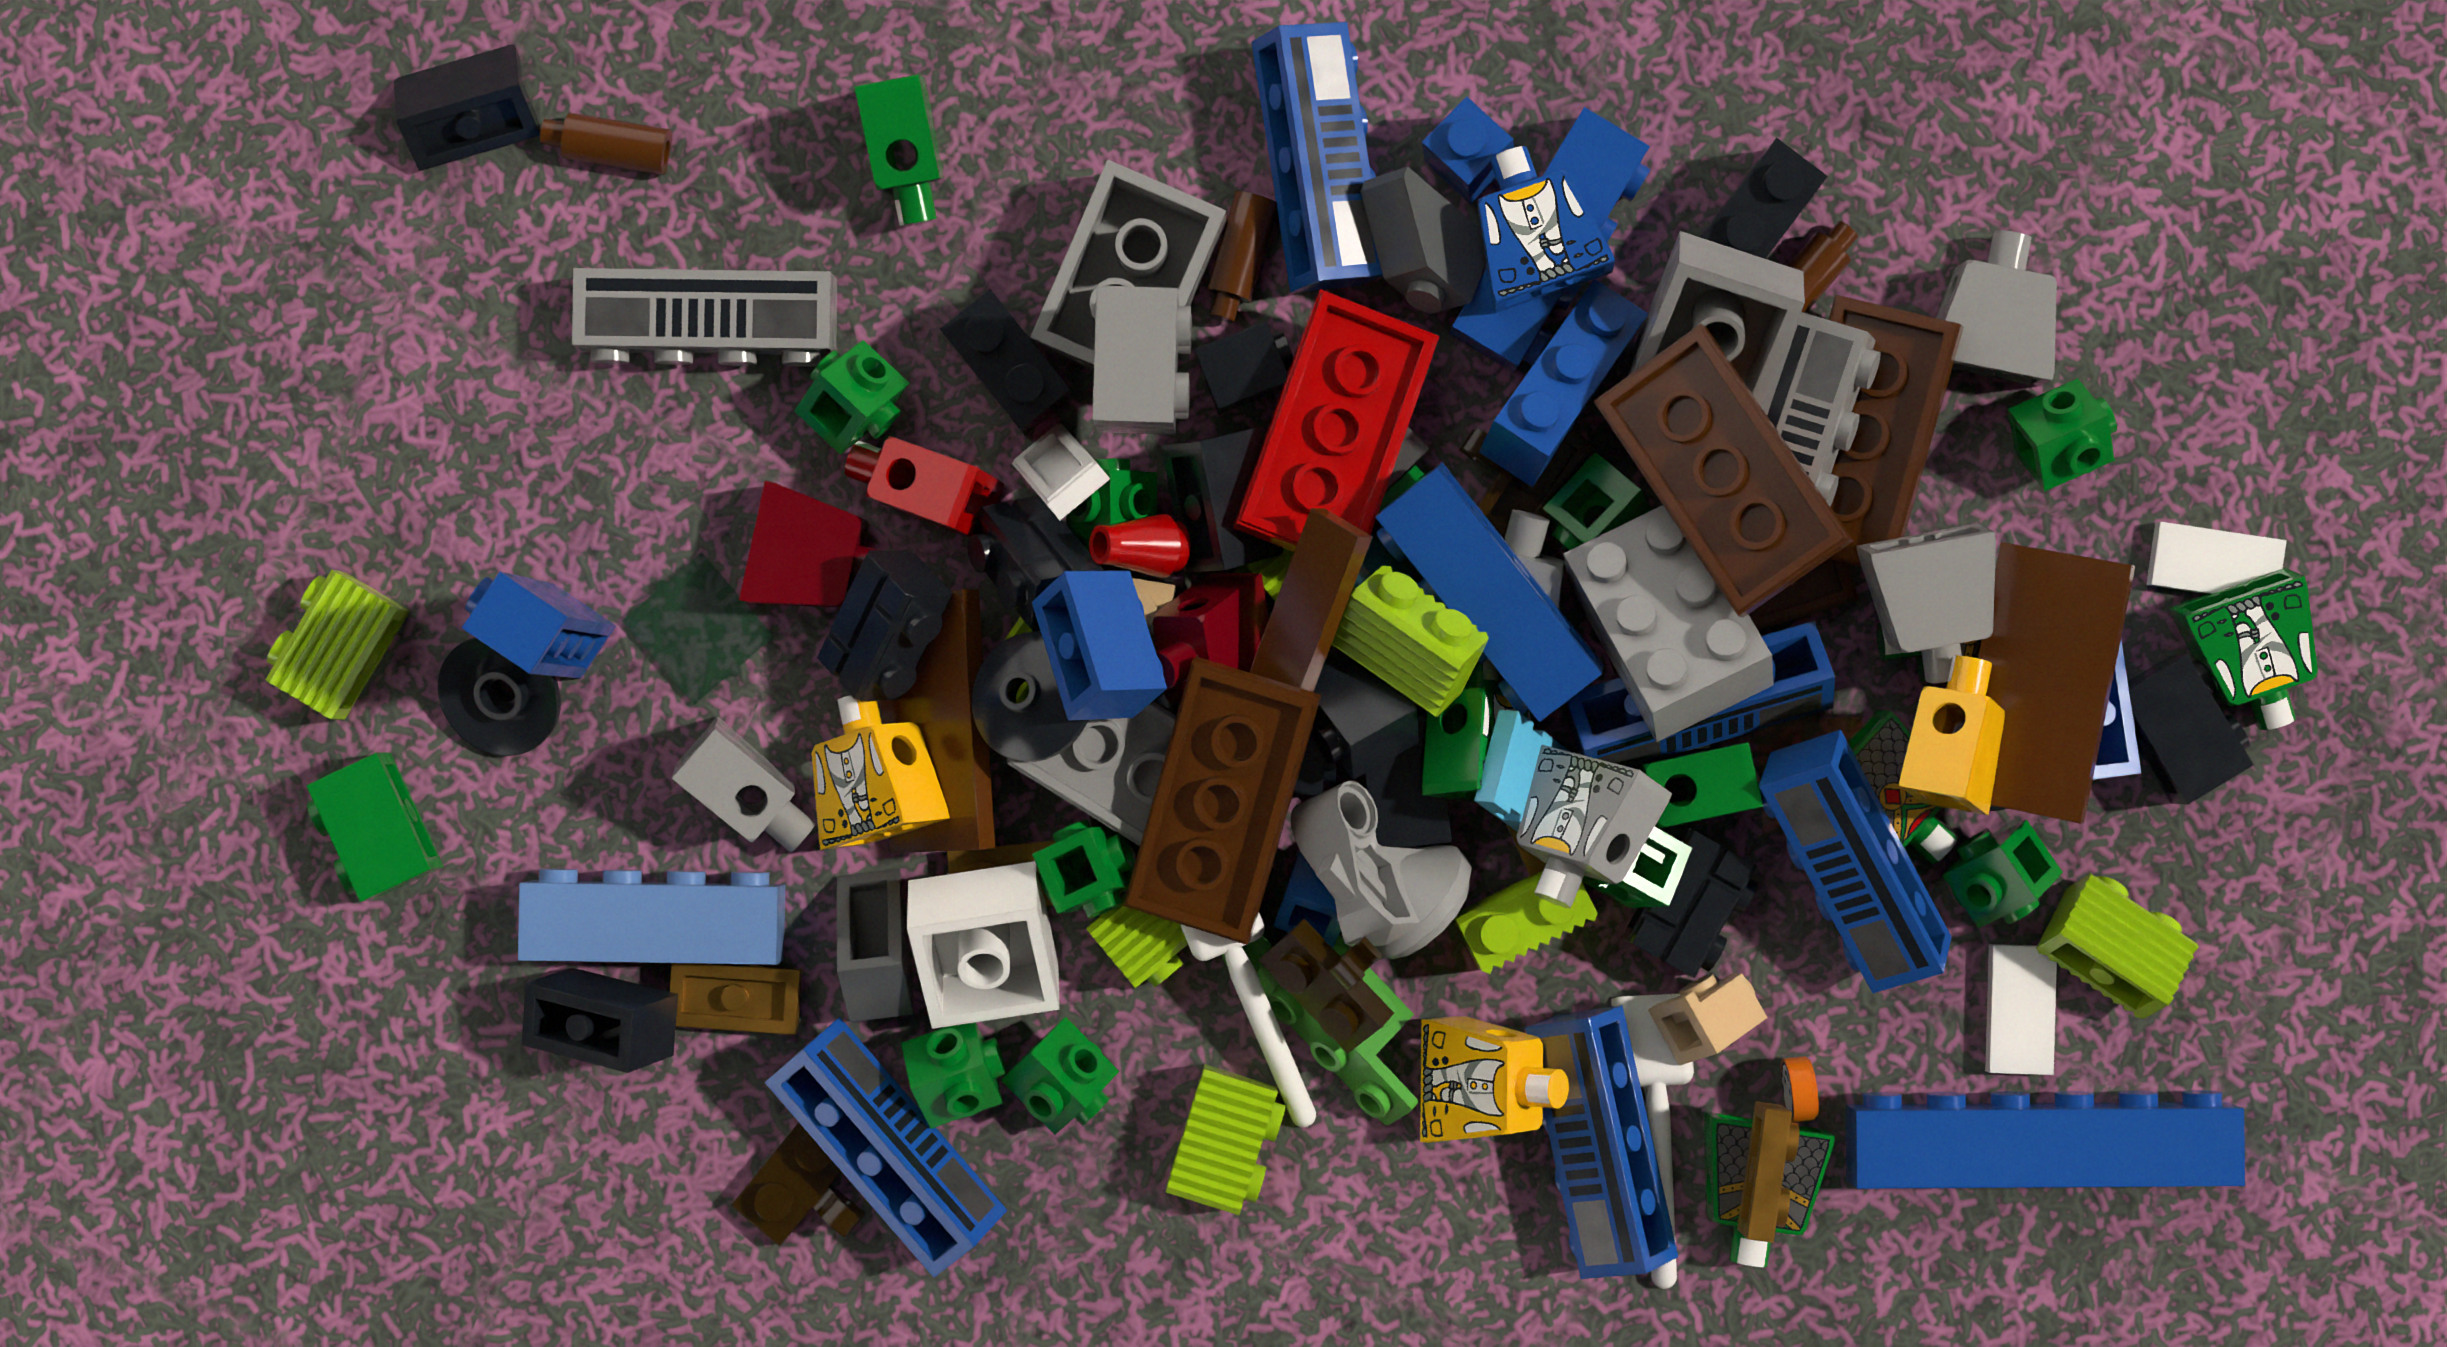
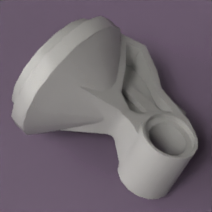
(1379, 891)

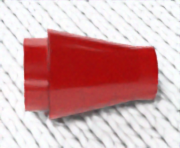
(1143, 545)

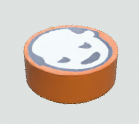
(1799, 1088)

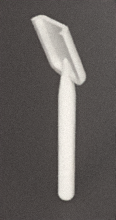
(1260, 1015)
(1655, 1071)

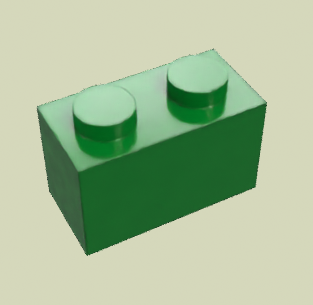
(372, 827)

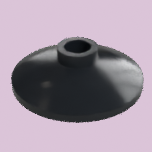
(486, 715)
(1027, 729)

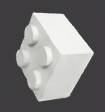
(983, 944)

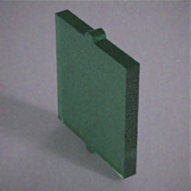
(698, 628)

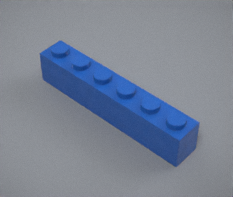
(2044, 1143)

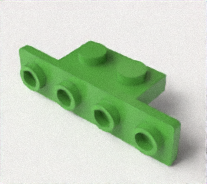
(1361, 1070)

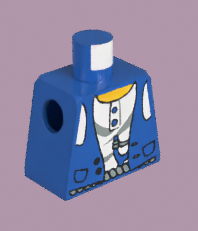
(1537, 233)

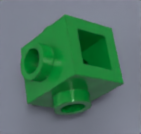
(859, 386)
(2063, 434)
(1121, 499)
(1067, 872)
(2002, 874)
(953, 1072)
(1062, 1078)

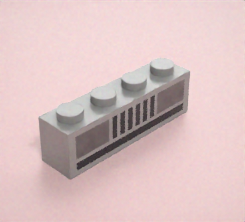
(704, 313)
(1816, 392)

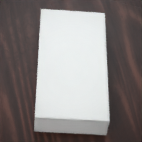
(1060, 470)
(2209, 558)
(2020, 1010)

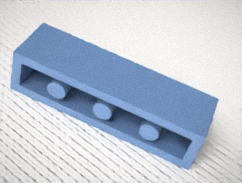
(651, 920)

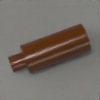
(609, 142)
(1241, 253)
(1823, 260)

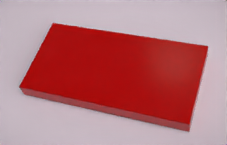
(1336, 421)

